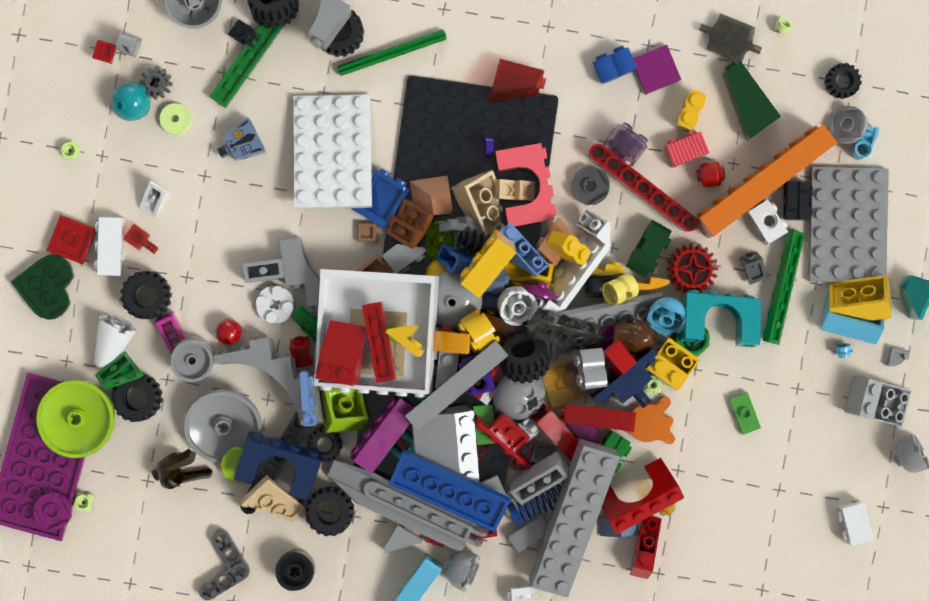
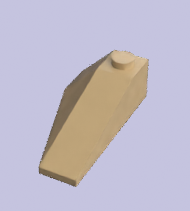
(478, 201)

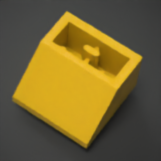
(673, 364)

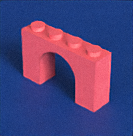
(530, 158)

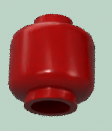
(711, 174)

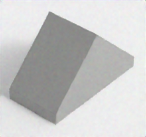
(401, 538)

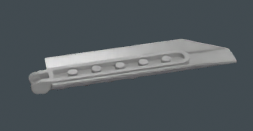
(410, 511)

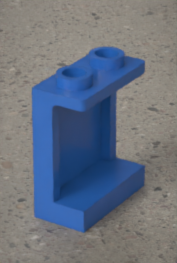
(386, 198)

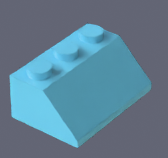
(851, 326)

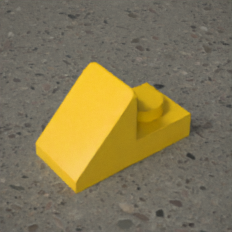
(403, 335)

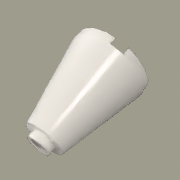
(111, 339)

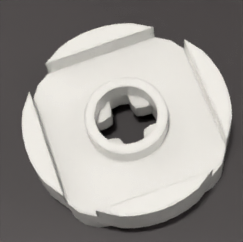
(271, 314)

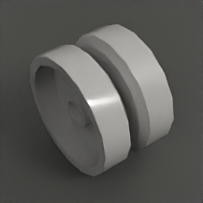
(195, 370)

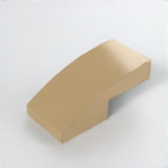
(514, 190)

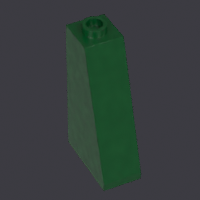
(749, 101)

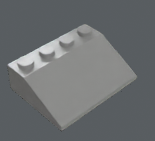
(450, 441)

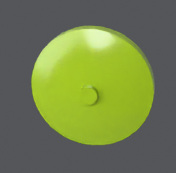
(75, 419)

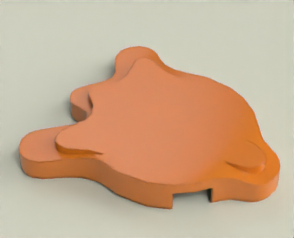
(652, 423)

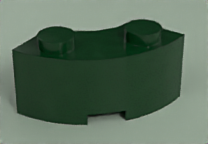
(649, 248)

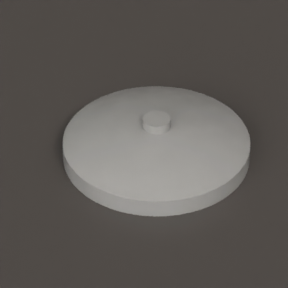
(220, 422)

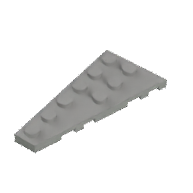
(605, 314)

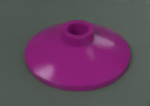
(540, 289)

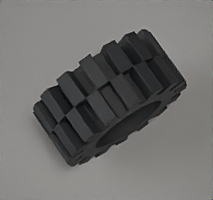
(854, 77)
(336, 443)

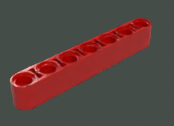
(652, 190)

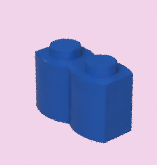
(614, 65)
(454, 259)

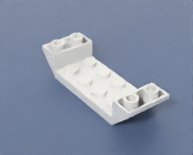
(571, 276)

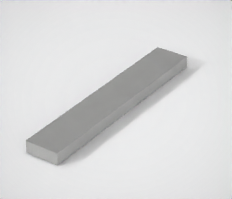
(456, 385)

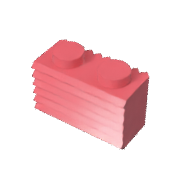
(686, 149)

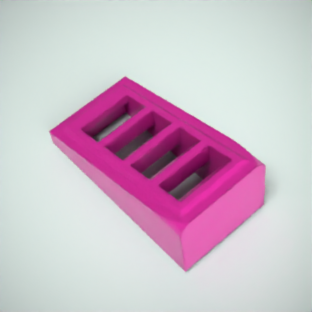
(162, 329)

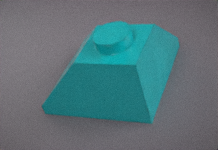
(915, 296)

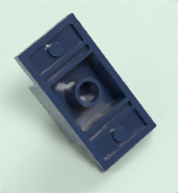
(630, 383)

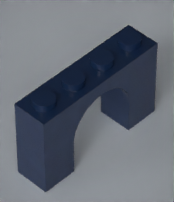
(259, 447)

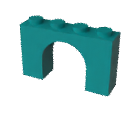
(744, 309)

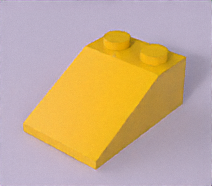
(862, 298)

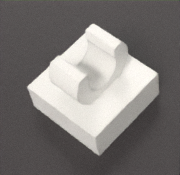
(530, 427)

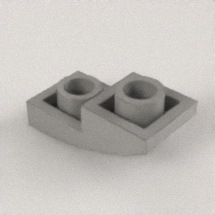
(528, 534)

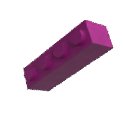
(382, 435)

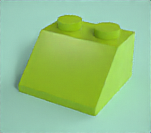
(343, 410)

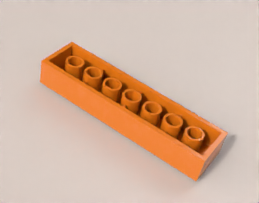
(769, 178)

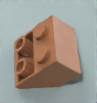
(542, 248)

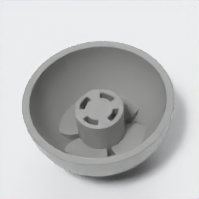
(187, 16)
(519, 399)

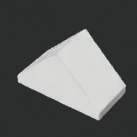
(154, 198)

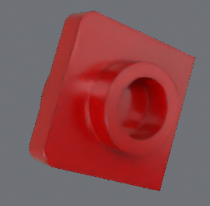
(301, 351)

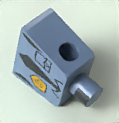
(242, 142)

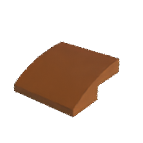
(409, 223)

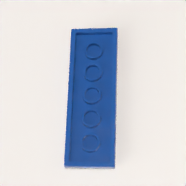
(449, 491)

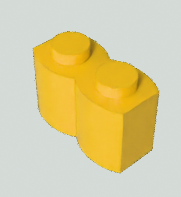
(691, 106)
(568, 247)

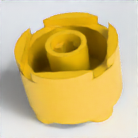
(479, 329)

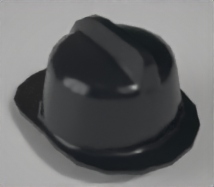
(593, 286)

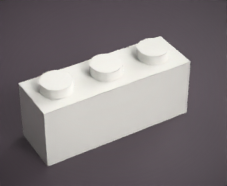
(110, 246)

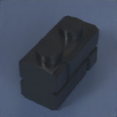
(796, 201)

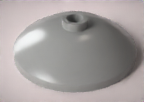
(465, 300)

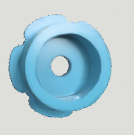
(843, 350)

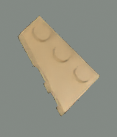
(274, 499)

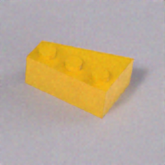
(488, 263)

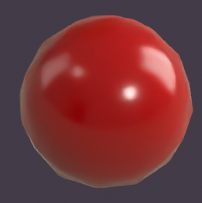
(228, 331)

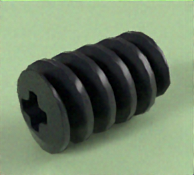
(472, 239)

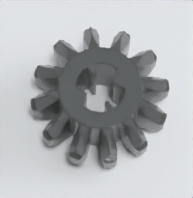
(149, 81)

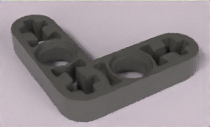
(231, 564)

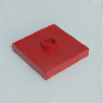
(71, 239)

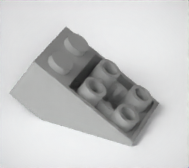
(877, 401)

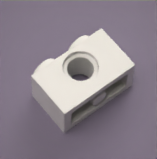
(757, 216)

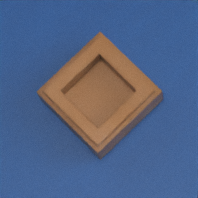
(367, 232)

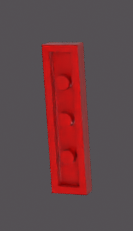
(379, 342)

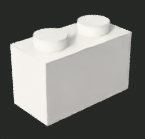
(855, 523)

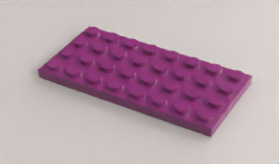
(32, 466)

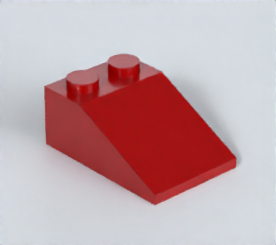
(342, 353)

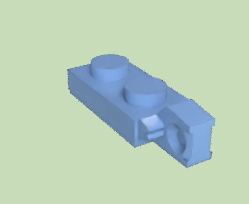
(307, 399)

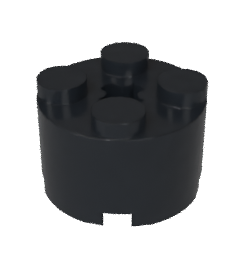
(298, 580)

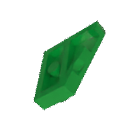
(119, 372)

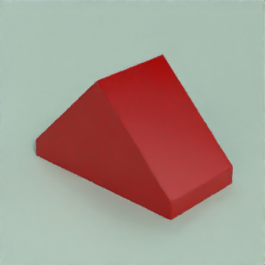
(618, 359)

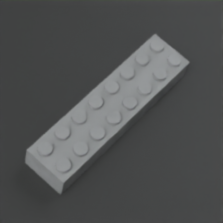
(573, 518)

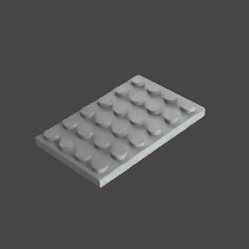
(848, 223)

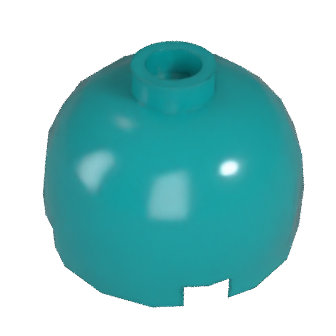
(130, 101)

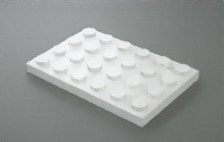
(332, 152)

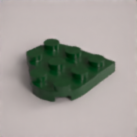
(45, 286)

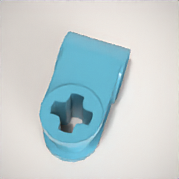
(866, 142)

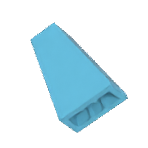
(420, 579)

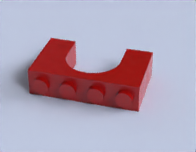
(663, 494)

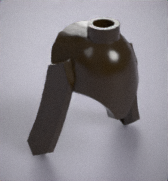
(169, 471)

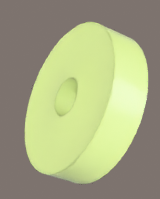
(175, 127)

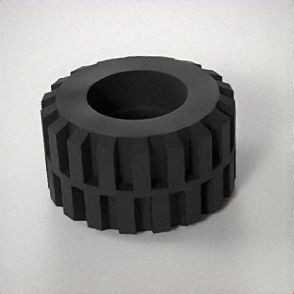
(275, 14)
(352, 42)
(131, 287)
(528, 368)
(153, 399)
(324, 527)

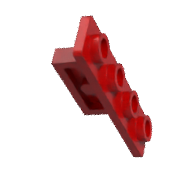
(507, 434)

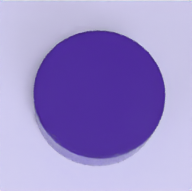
(488, 145)

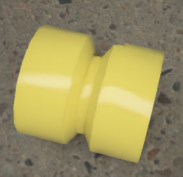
(620, 289)

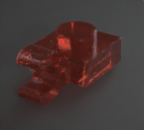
(139, 238)

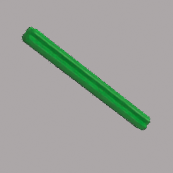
(391, 52)

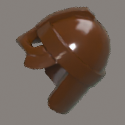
(635, 336)

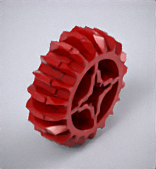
(692, 259)

